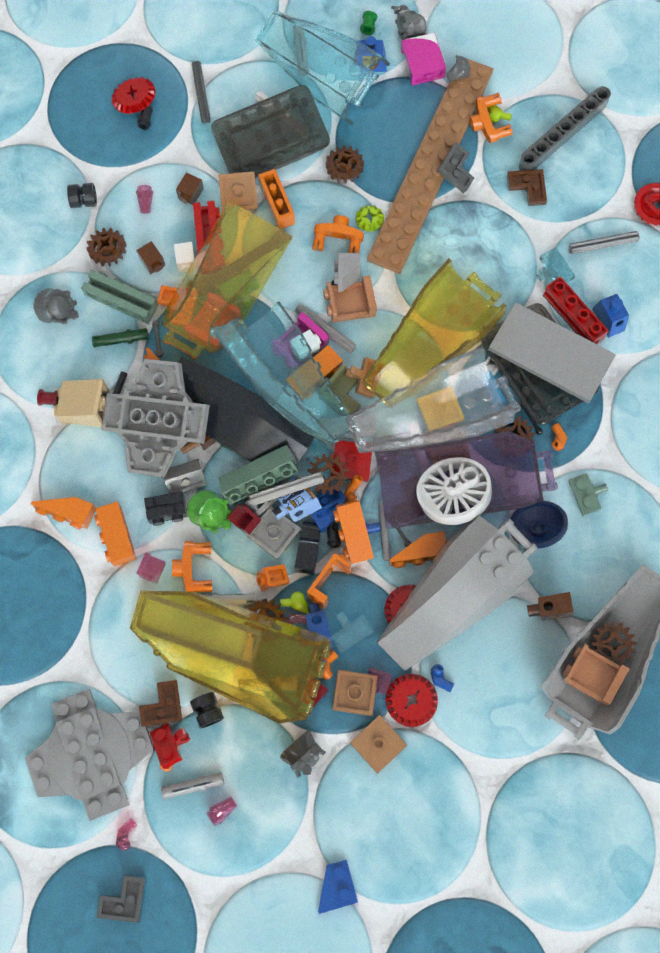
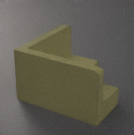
(342, 386)

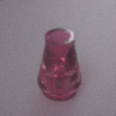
(144, 196)
(220, 811)

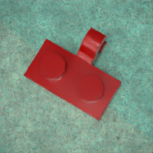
(167, 744)

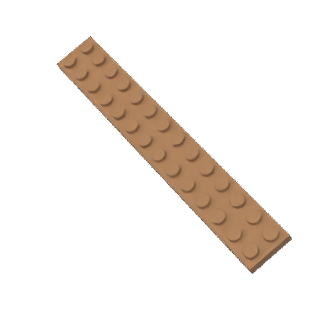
(422, 180)

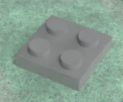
(274, 534)

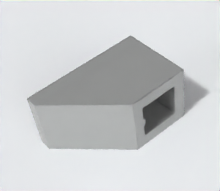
(348, 270)

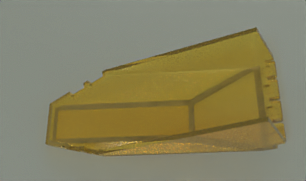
(234, 651)

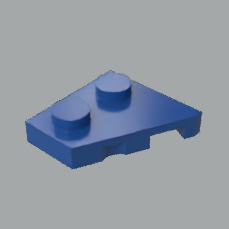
(325, 516)
(337, 888)

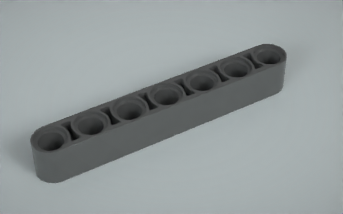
(595, 102)

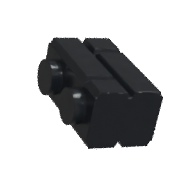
(166, 508)

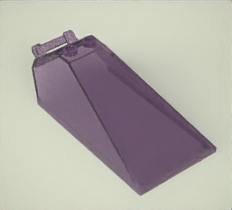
(505, 456)

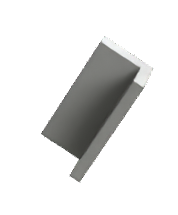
(185, 477)

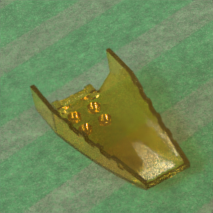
(440, 325)

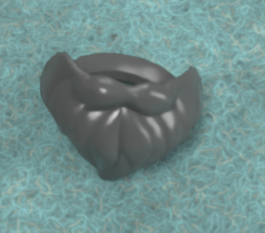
(460, 69)

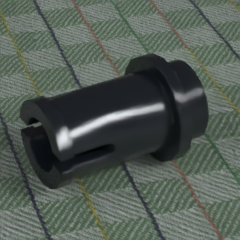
(144, 120)
(333, 536)

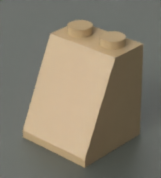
(81, 402)

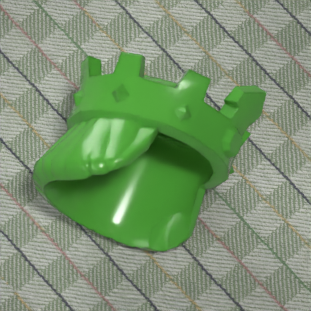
(209, 511)

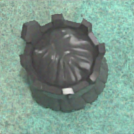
(409, 22)
(55, 306)
(302, 754)

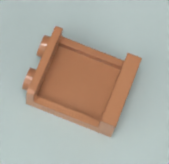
(352, 303)
(595, 675)

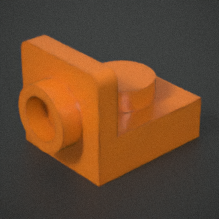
(272, 577)

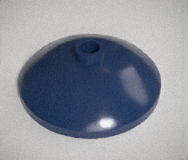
(541, 523)

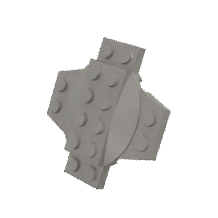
(155, 418)
(89, 754)

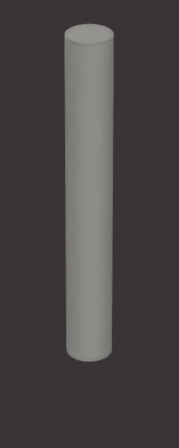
(384, 534)

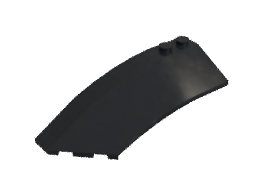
(241, 417)

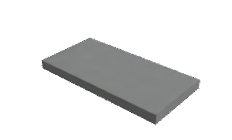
(552, 352)

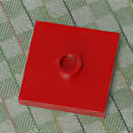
(356, 462)

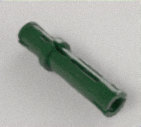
(128, 336)

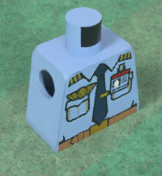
(297, 504)

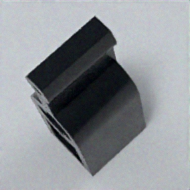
(307, 549)

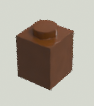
(189, 189)
(151, 258)

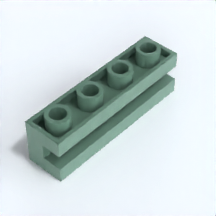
(120, 296)
(258, 475)

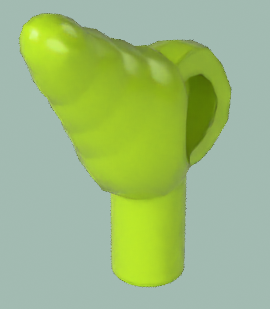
(496, 114)
(297, 602)

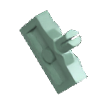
(586, 493)

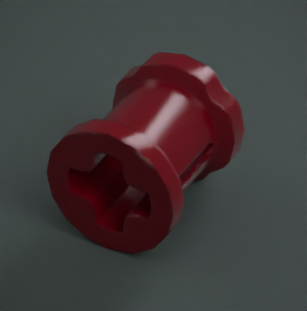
(48, 398)

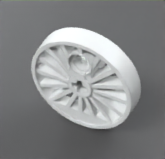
(460, 487)

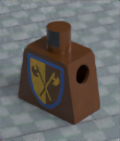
(560, 603)

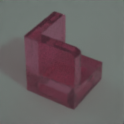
(151, 568)
(382, 682)

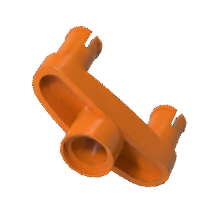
(482, 120)
(338, 229)
(183, 567)

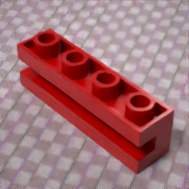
(205, 219)
(574, 311)

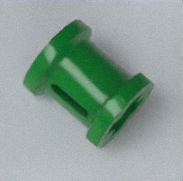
(369, 20)

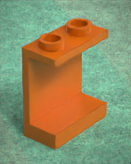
(313, 592)

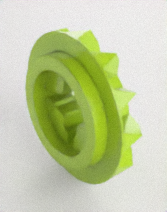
(364, 223)

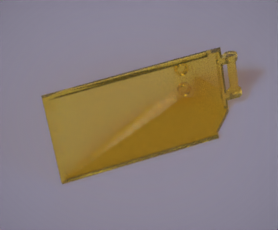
(223, 278)

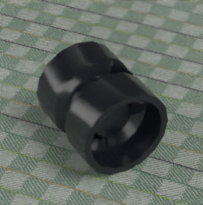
(76, 197)
(206, 709)

